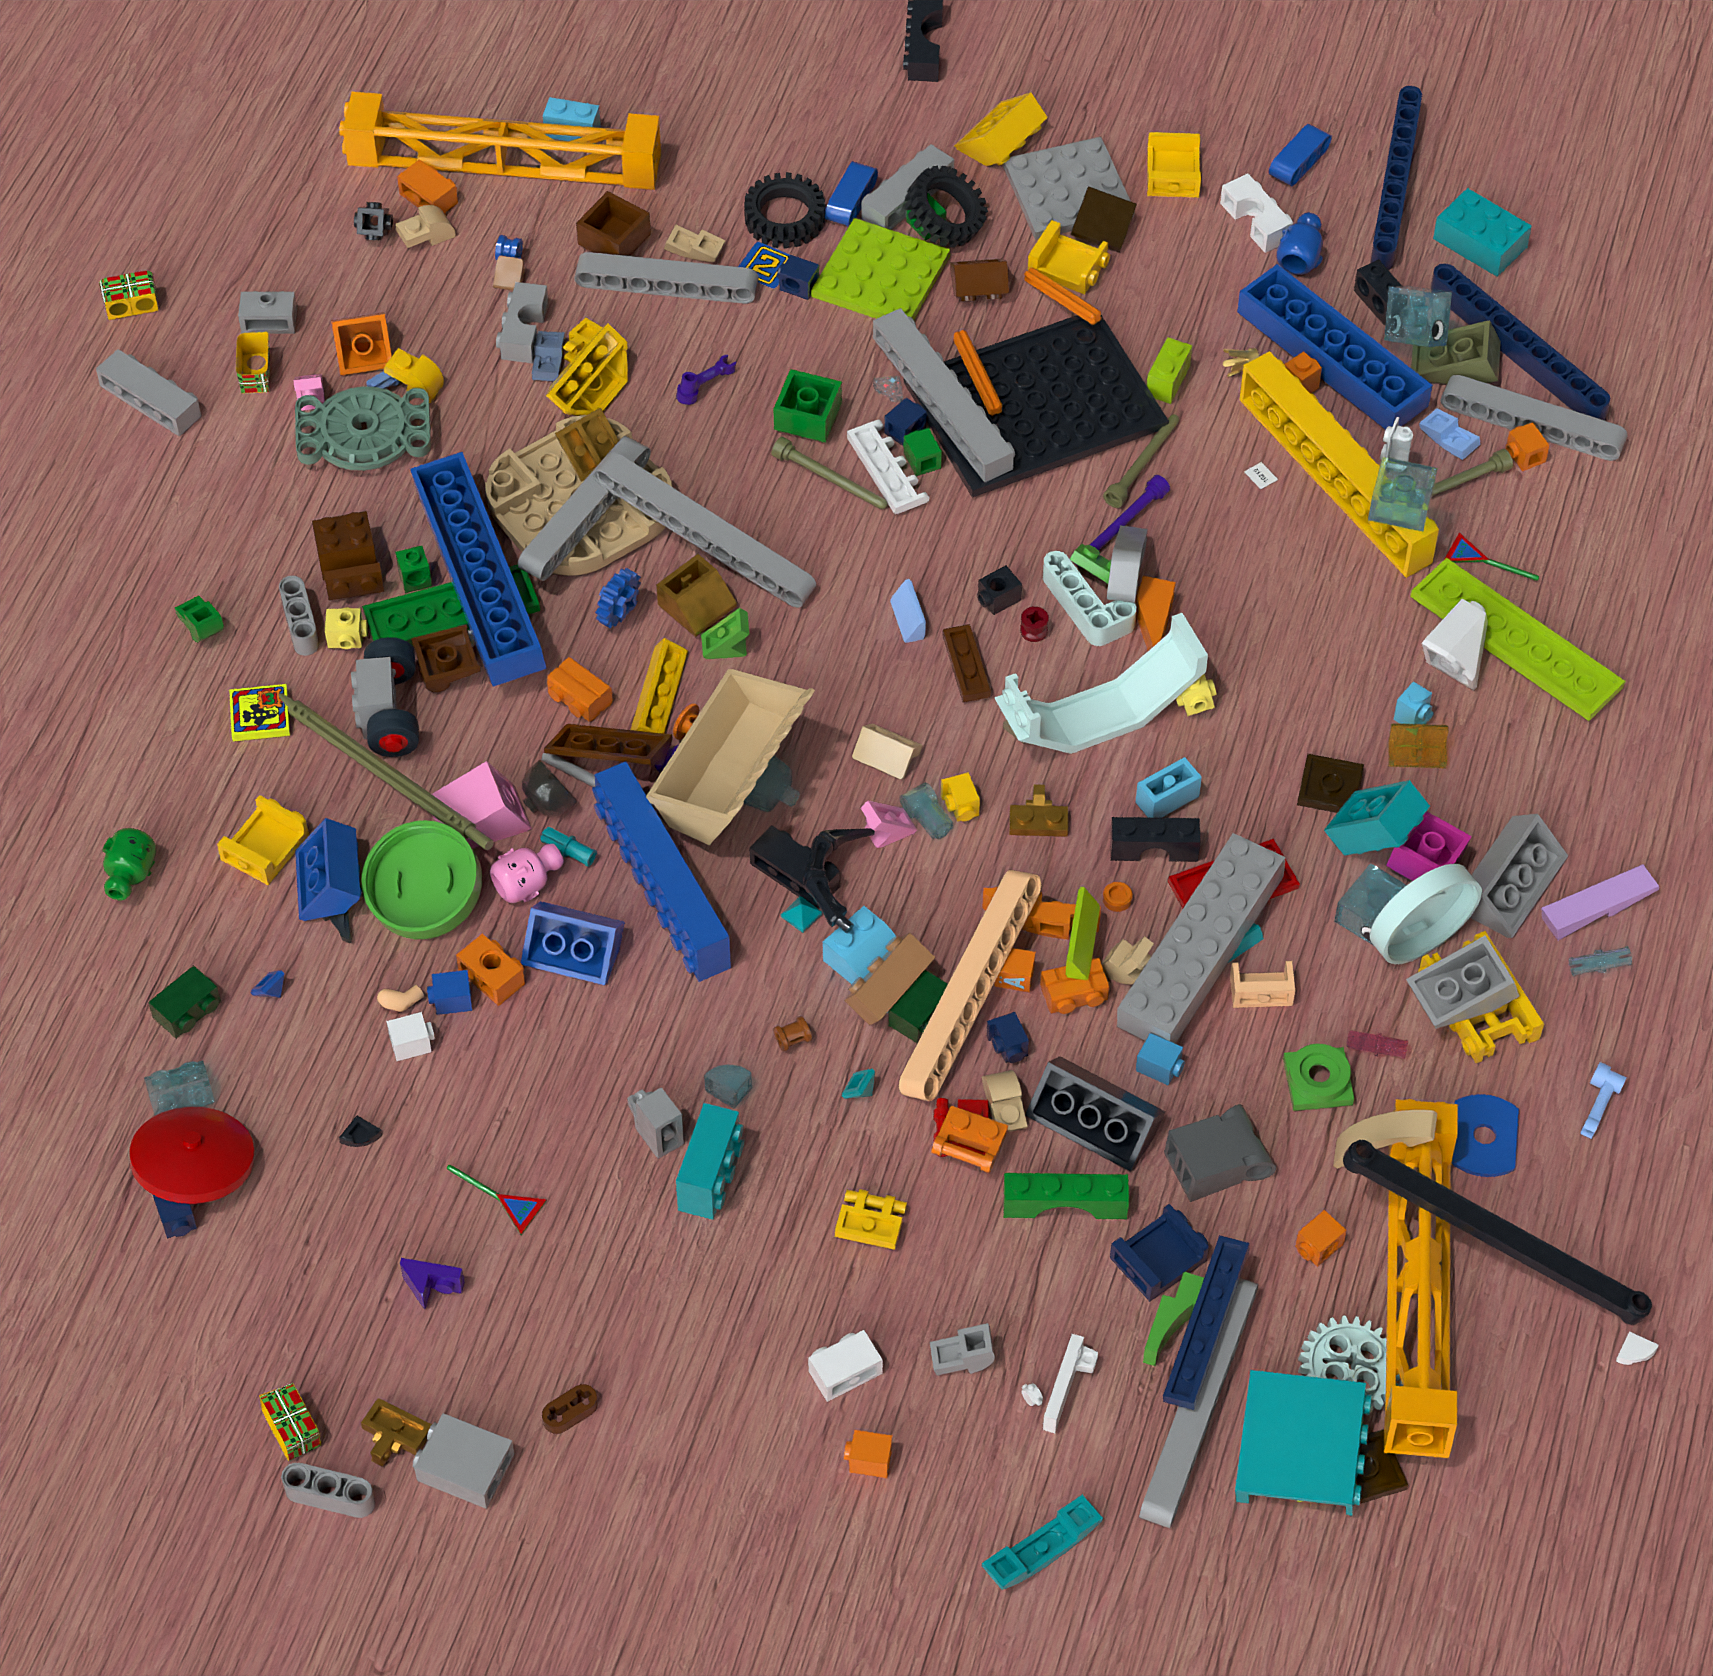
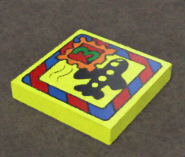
(259, 713)

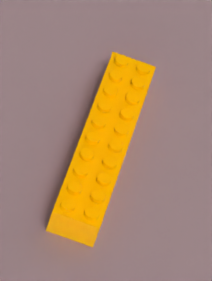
(1330, 457)

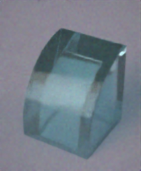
(728, 1083)

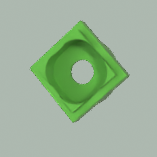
(1310, 1094)

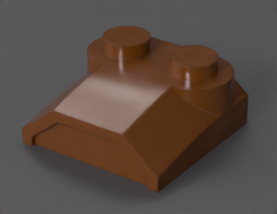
(445, 657)

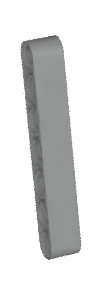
(666, 277)
(1554, 422)
(575, 517)

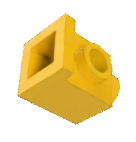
(960, 796)

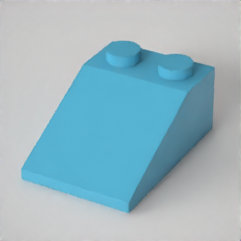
(854, 951)

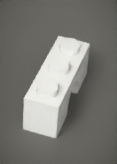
(1246, 197)

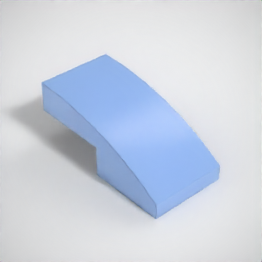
(1445, 432)

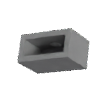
(267, 312)

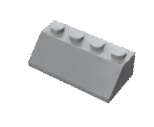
(1516, 873)

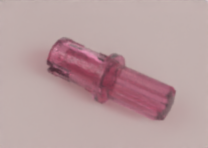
(1377, 1044)

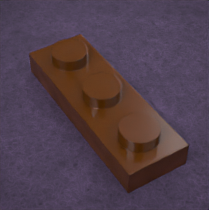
(966, 663)

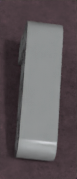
(1126, 563)

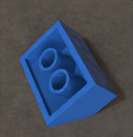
(327, 871)
(571, 942)

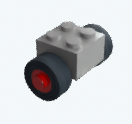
(386, 728)

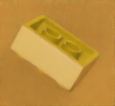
(1003, 130)

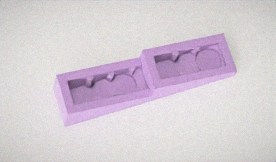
(1603, 898)

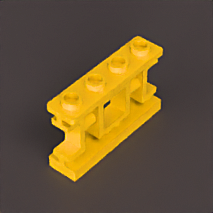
(1524, 1025)

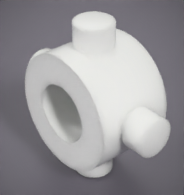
(1032, 1394)

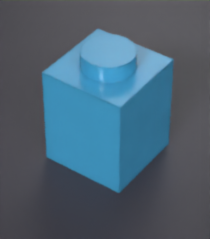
(1160, 1059)

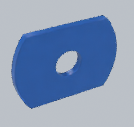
(1492, 1158)

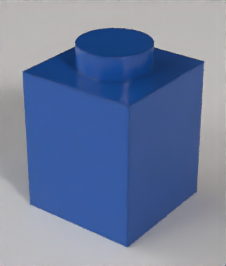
(450, 992)

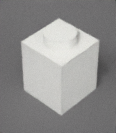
(410, 1036)

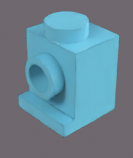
(1414, 706)

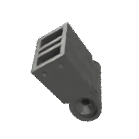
(1217, 1154)

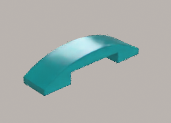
(1044, 1545)

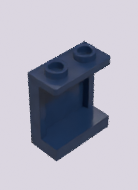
(1160, 1253)

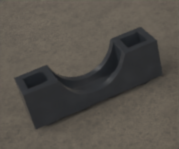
(923, 55)

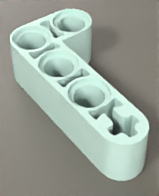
(1095, 620)

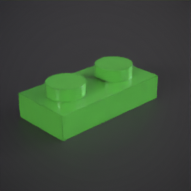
(1091, 560)

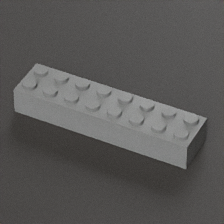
(1201, 940)

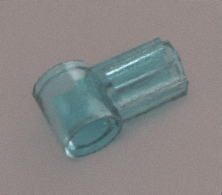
(923, 805)

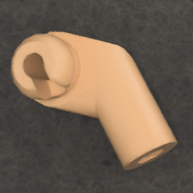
(399, 1001)

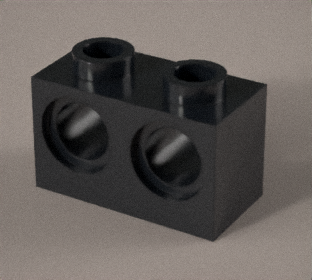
(1373, 286)

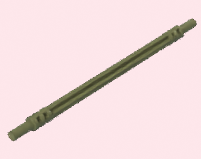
(385, 772)

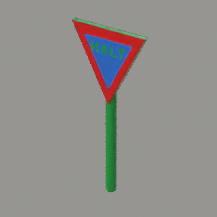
(1465, 551)
(519, 1209)

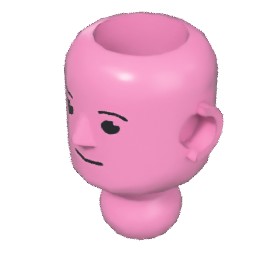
(523, 873)

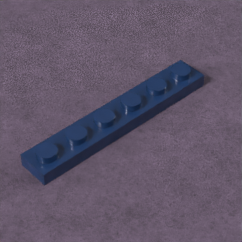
(1206, 1322)

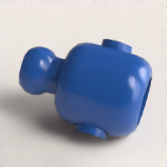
(1301, 245)

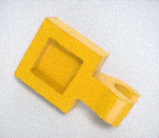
(579, 337)

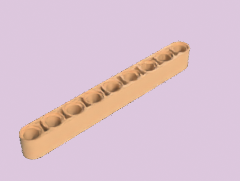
(970, 985)

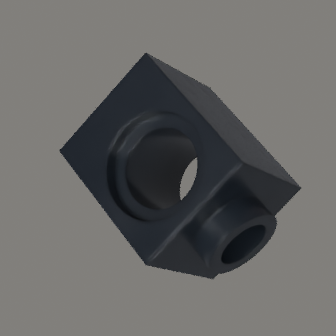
(999, 590)

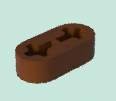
(569, 1408)

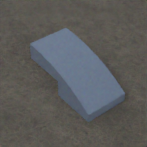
(548, 355)

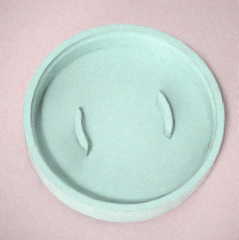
(1425, 913)

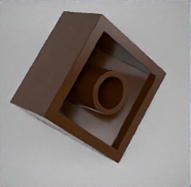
(979, 278)

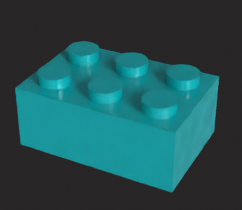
(1482, 232)
(1377, 818)
(709, 1161)

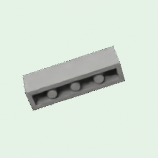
(887, 203)
(149, 392)

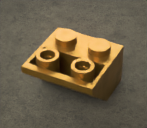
(695, 595)

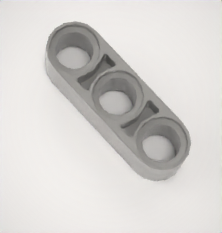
(298, 615)
(337, 1501)

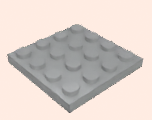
(1055, 179)

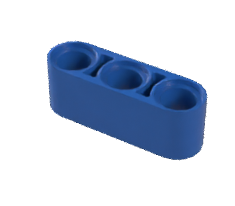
(1300, 154)
(848, 195)

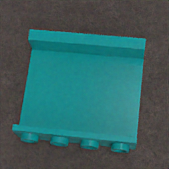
(1303, 1439)

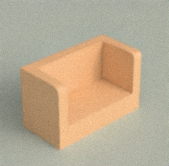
(1262, 988)

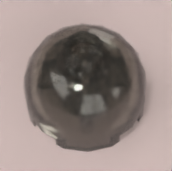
(545, 791)

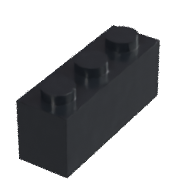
(786, 861)

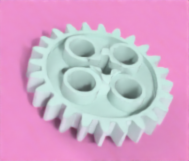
(1352, 1340)

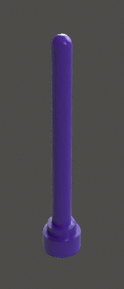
(1156, 489)

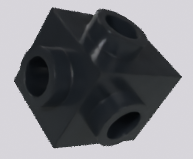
(364, 223)

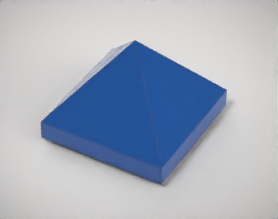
(270, 985)

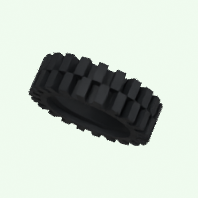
(961, 191)
(788, 232)

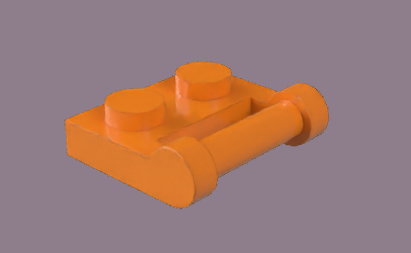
(973, 1132)

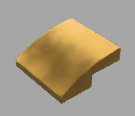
(587, 442)

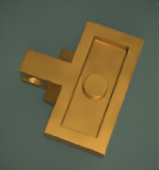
(1038, 817)
(393, 1431)

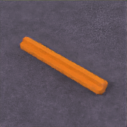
(1062, 296)
(977, 372)

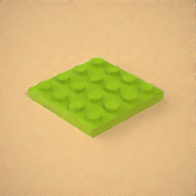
(880, 271)

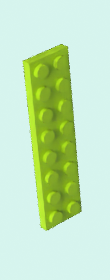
(1523, 641)

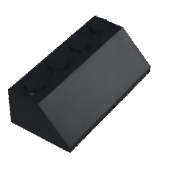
(1094, 1113)

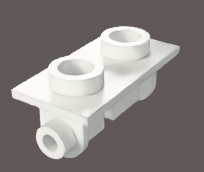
(1398, 442)

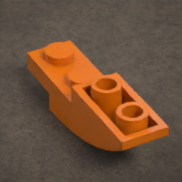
(1046, 918)

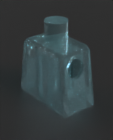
(772, 787)

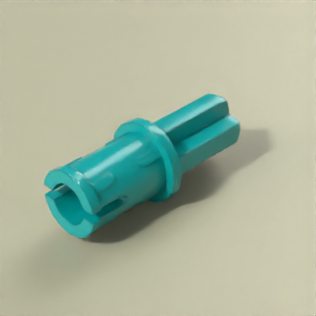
(569, 846)

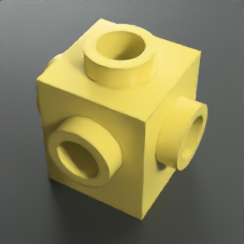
(345, 628)
(1198, 696)

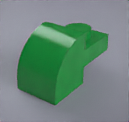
(200, 618)

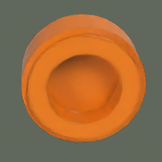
(1117, 896)

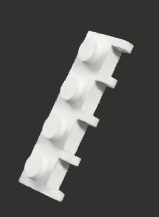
(884, 468)

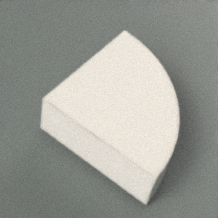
(1636, 1349)

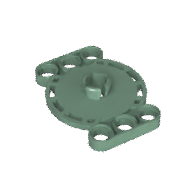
(341, 430)

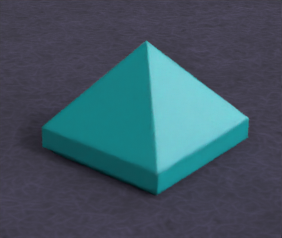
(801, 914)
(860, 1084)

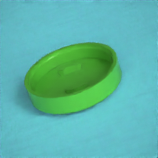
(421, 879)

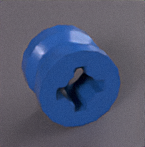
(508, 247)

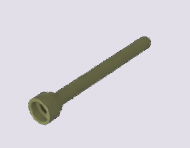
(785, 450)
(1500, 461)
(1117, 493)

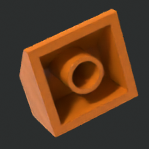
(361, 343)

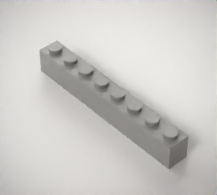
(943, 395)

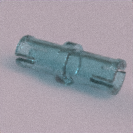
(1600, 961)

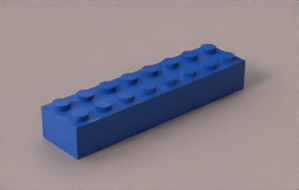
(1348, 356)
(662, 872)

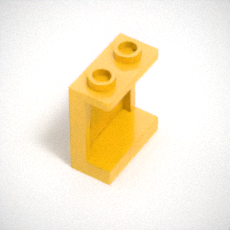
(1173, 164)
(1068, 260)
(265, 840)

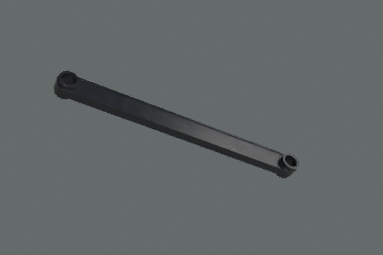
(1497, 1232)

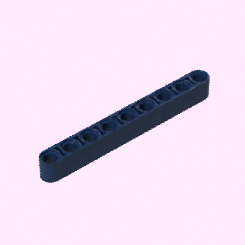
(1396, 176)
(1523, 345)

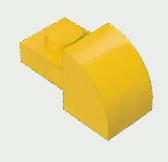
(415, 372)

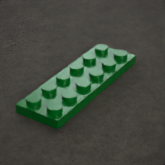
(432, 610)

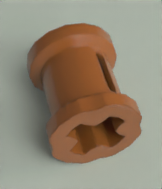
(792, 1033)

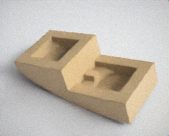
(693, 246)

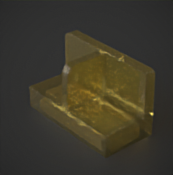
(1417, 745)

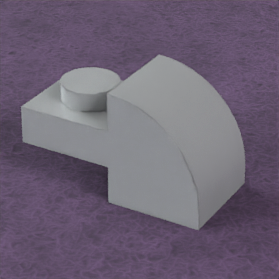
(968, 1350)

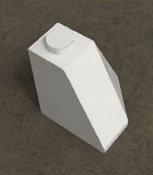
(1458, 643)

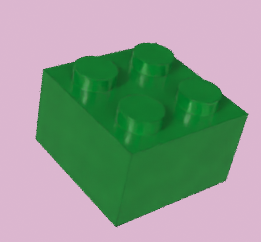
(807, 405)

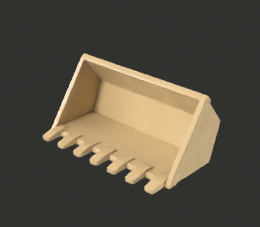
(725, 753)

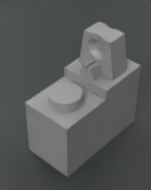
(657, 1121)

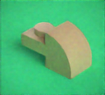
(428, 225)
(1127, 961)
(1004, 1099)

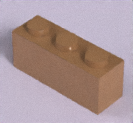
(888, 978)

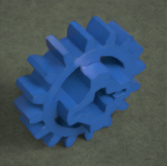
(618, 597)

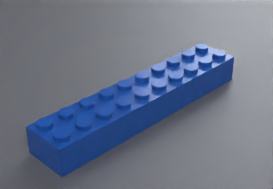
(478, 569)

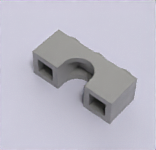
(524, 305)

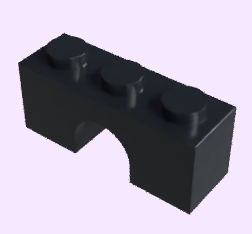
(1136, 834)

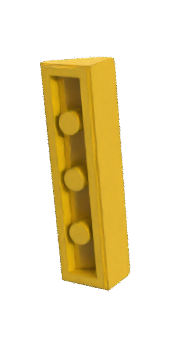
(659, 687)

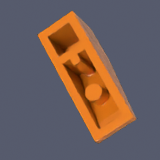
(1153, 608)

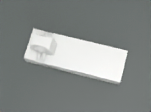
(1076, 1359)

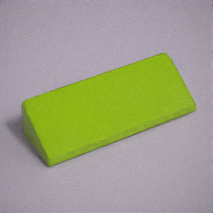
(1082, 936)

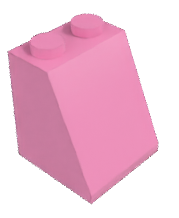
(487, 801)

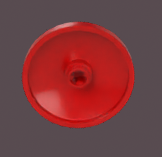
(191, 1155)

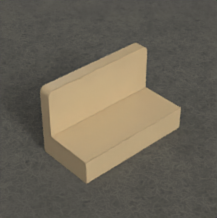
(885, 750)

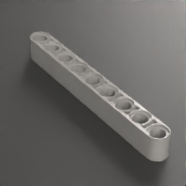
(704, 529)
(1191, 1425)

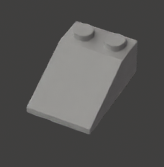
(1464, 984)

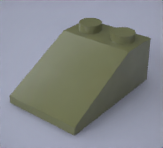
(1469, 352)

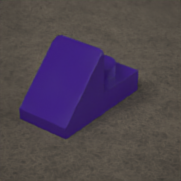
(423, 1276)

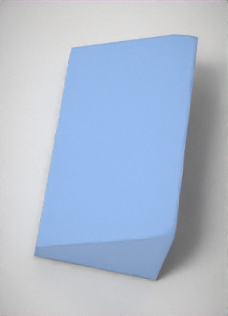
(908, 613)

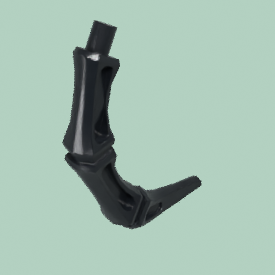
(815, 875)

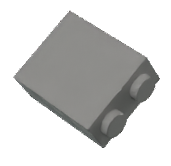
(463, 1460)

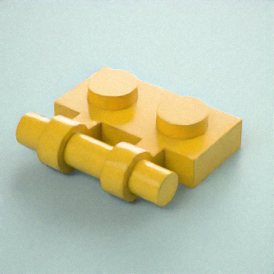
(870, 1226)

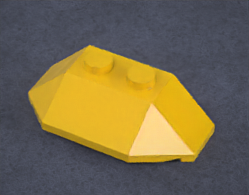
(592, 375)

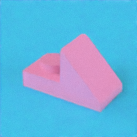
(309, 385)
(888, 823)

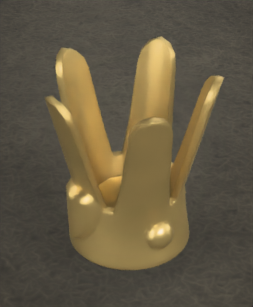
(1243, 357)

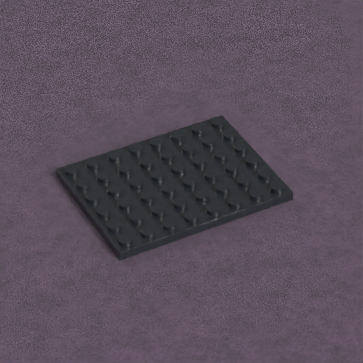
(1061, 397)

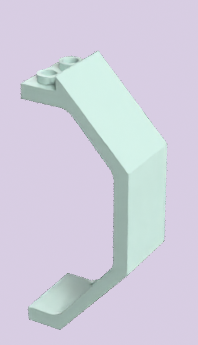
(1113, 706)

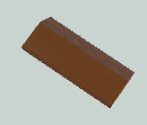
(610, 744)

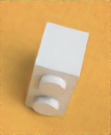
(845, 1365)

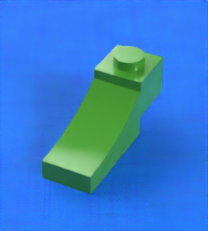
(1171, 1315)

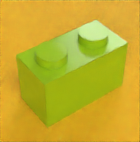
(1169, 369)

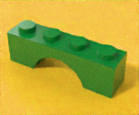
(1032, 1193)

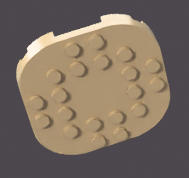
(537, 481)

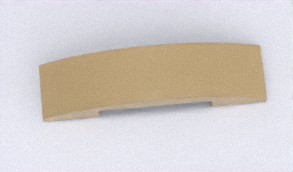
(1406, 1126)

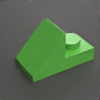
(727, 637)

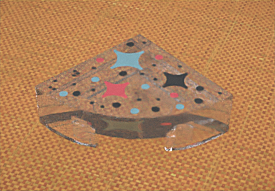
(889, 387)

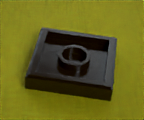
(1103, 219)
(1328, 782)
(1381, 1470)

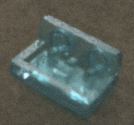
(179, 1087)

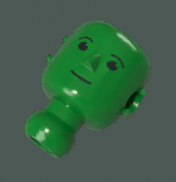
(127, 861)

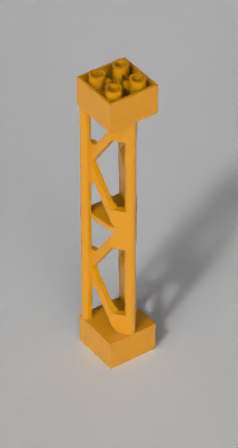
(369, 124)
(1420, 1414)

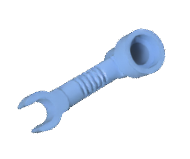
(1607, 1082)

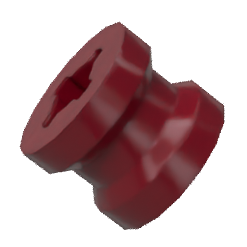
(1039, 629)

